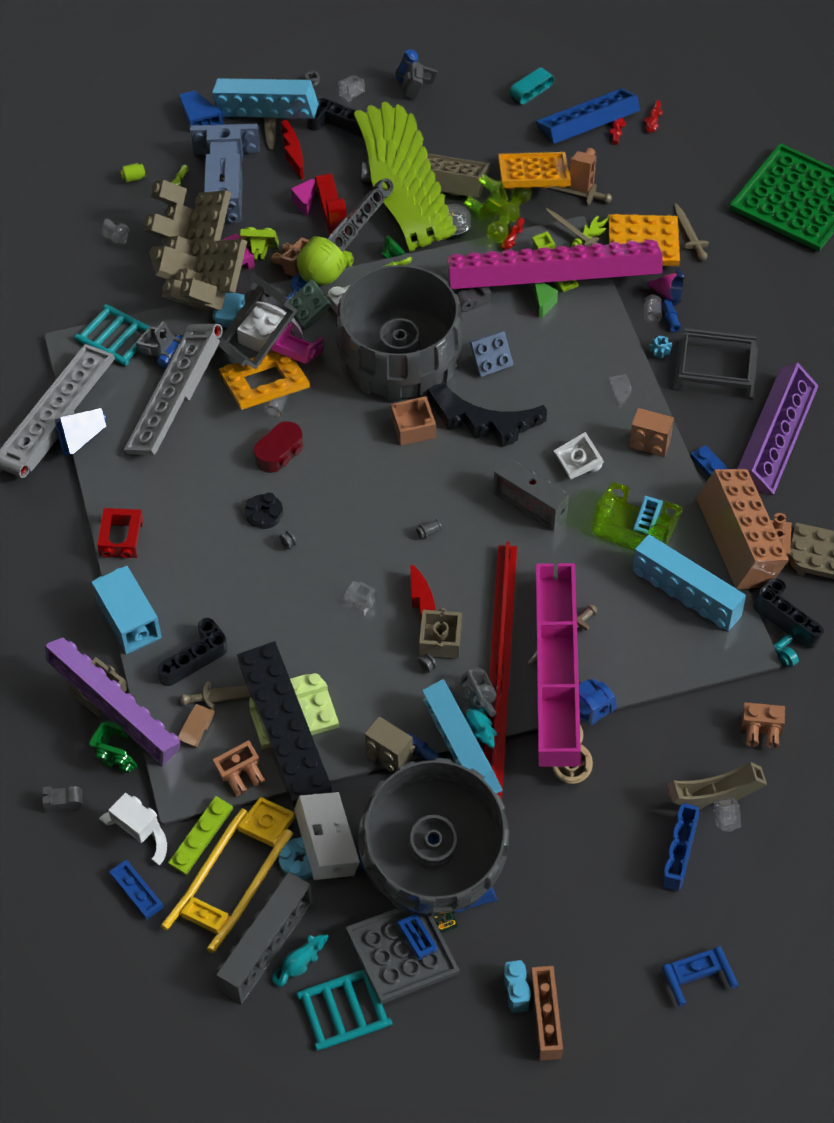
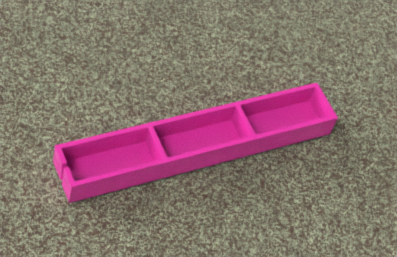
(554, 264)
(557, 666)

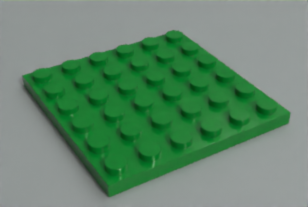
(791, 197)

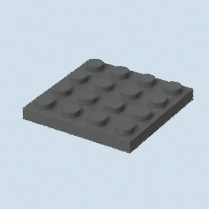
(390, 960)

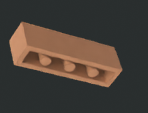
(546, 1013)

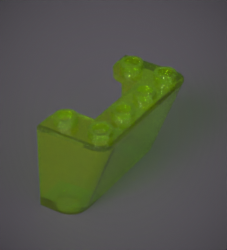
(616, 519)

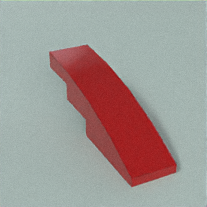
(292, 149)

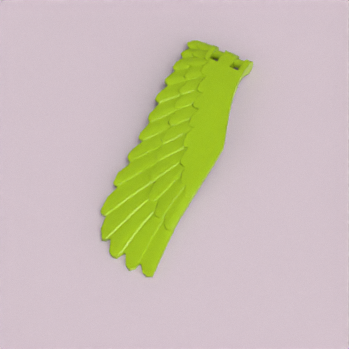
(398, 154)

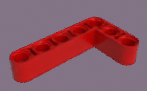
(332, 206)

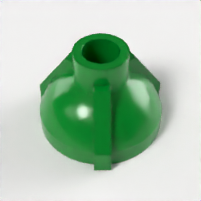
(391, 248)

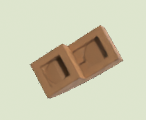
(195, 725)

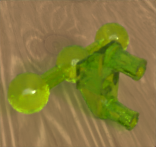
(497, 204)

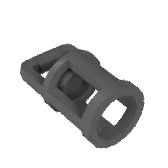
(479, 695)

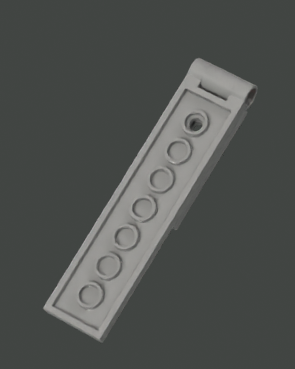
(174, 387)
(38, 429)

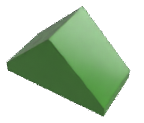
(545, 298)

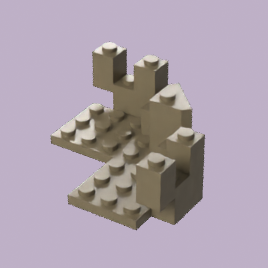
(192, 255)

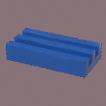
(425, 951)

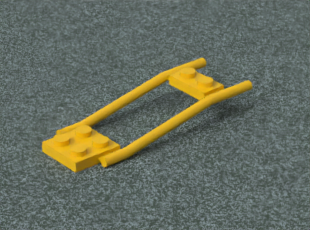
(263, 822)

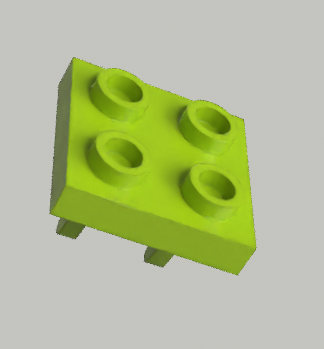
(260, 240)

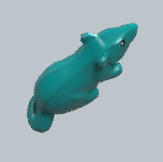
(481, 724)
(296, 961)

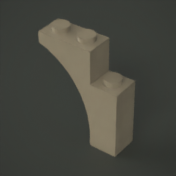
(731, 784)

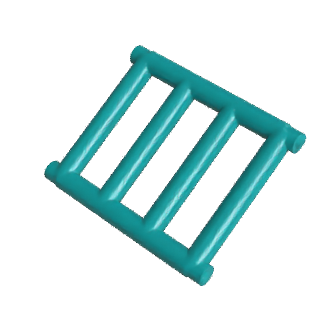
(82, 337)
(342, 1035)

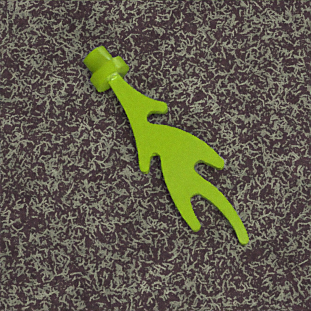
(594, 230)

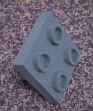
(491, 353)

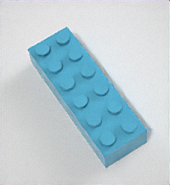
(265, 98)
(688, 583)
(457, 732)

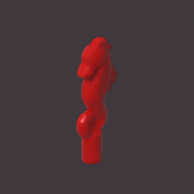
(651, 121)
(615, 132)
(514, 230)

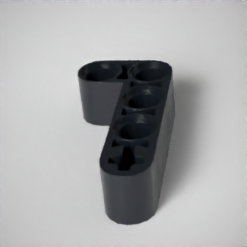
(336, 115)
(785, 615)
(172, 670)

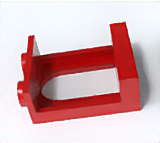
(120, 517)

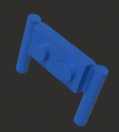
(697, 968)

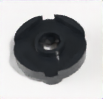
(264, 501)

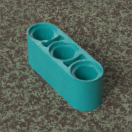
(531, 85)

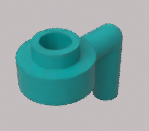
(787, 655)

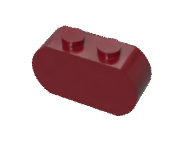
(278, 447)

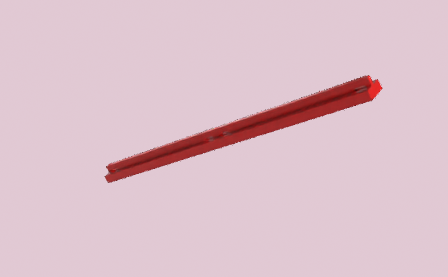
(501, 654)

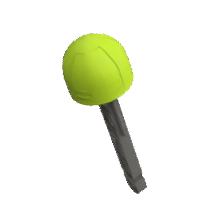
(321, 257)

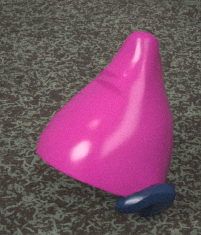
(669, 286)

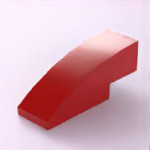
(420, 592)

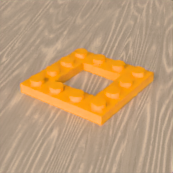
(293, 380)

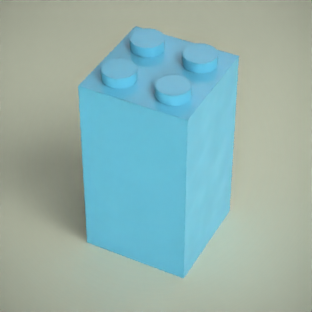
(126, 609)

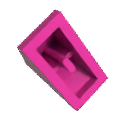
(303, 195)

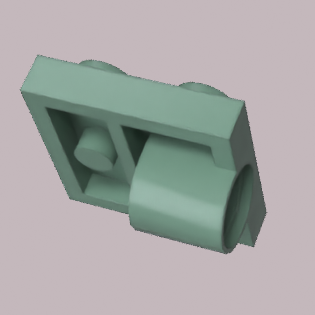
(310, 303)

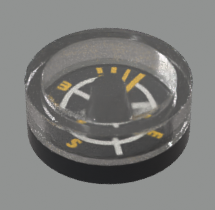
(461, 220)

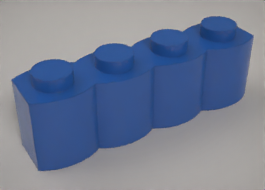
(680, 847)

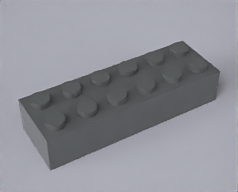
(264, 937)

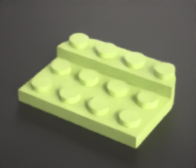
(314, 702)

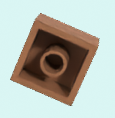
(651, 432)

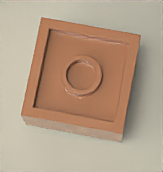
(413, 421)

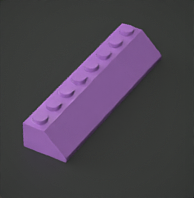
(778, 427)
(112, 700)

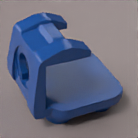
(595, 701)

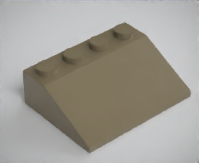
(458, 175)

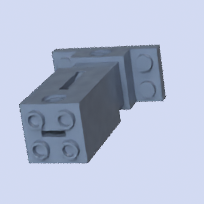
(224, 155)

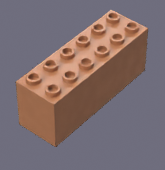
(741, 528)

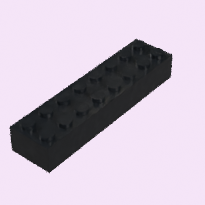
(283, 722)

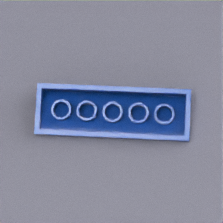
(589, 115)

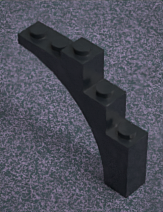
(481, 421)

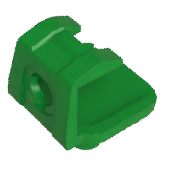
(110, 755)

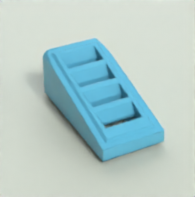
(652, 502)

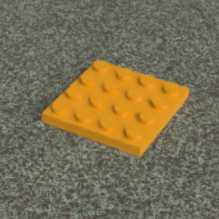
(534, 170)
(648, 227)

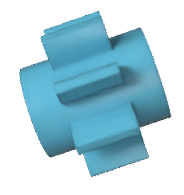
(660, 346)

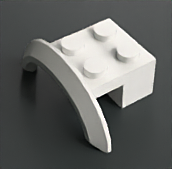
(260, 323)
(138, 822)

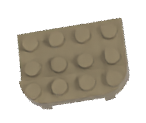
(812, 551)

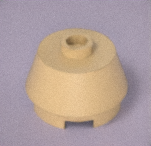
(576, 774)

